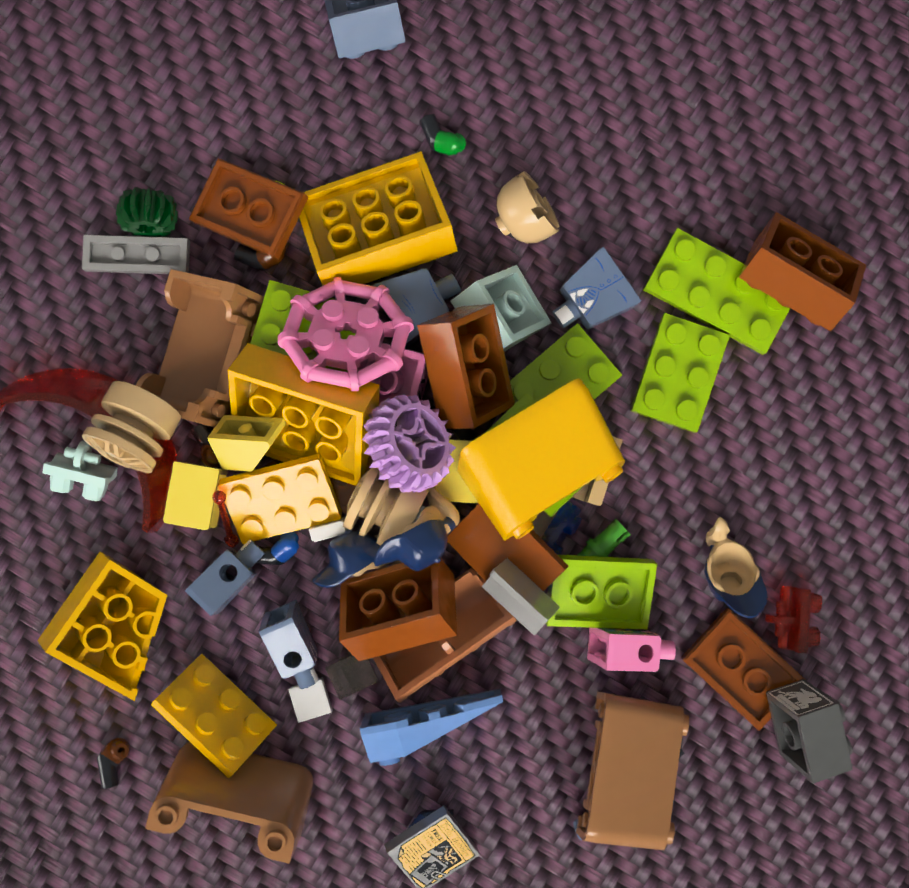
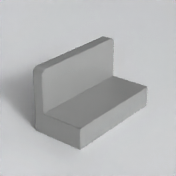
(520, 596)

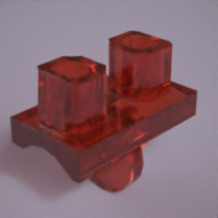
(793, 619)

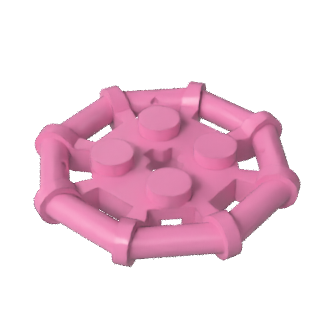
(340, 316)

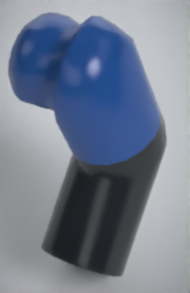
(281, 550)

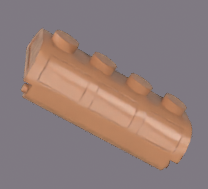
(478, 620)

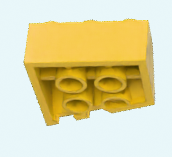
(107, 625)

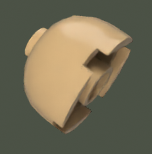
(525, 211)

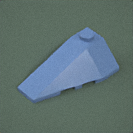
(408, 728)

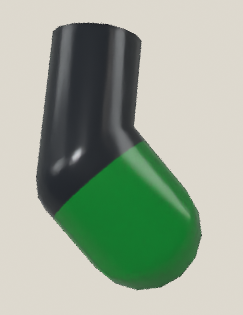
(440, 140)

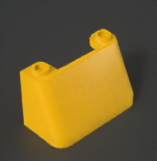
(539, 458)

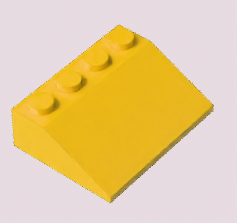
(377, 222)
(316, 413)

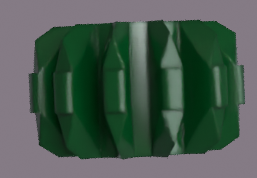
(146, 212)

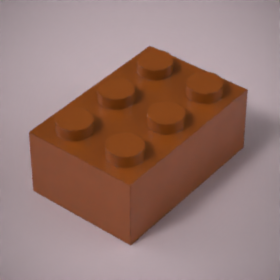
(803, 272)
(466, 366)
(396, 609)

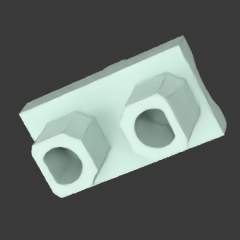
(82, 467)

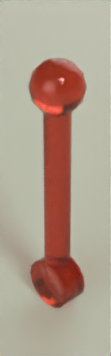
(219, 498)

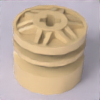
(134, 423)
(382, 506)

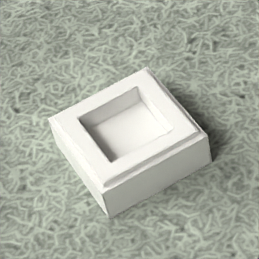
(327, 530)
(310, 701)

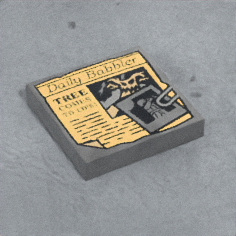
(432, 849)

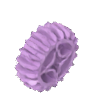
(401, 449)

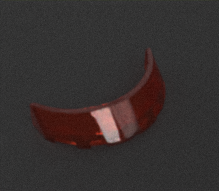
(84, 392)

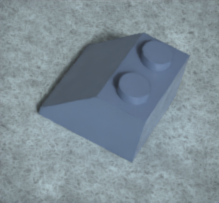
(364, 26)

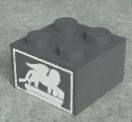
(810, 730)

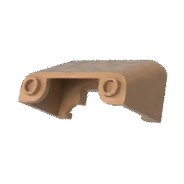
(207, 336)
(633, 773)
(258, 793)

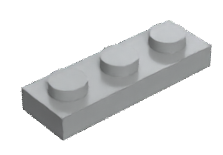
(135, 254)

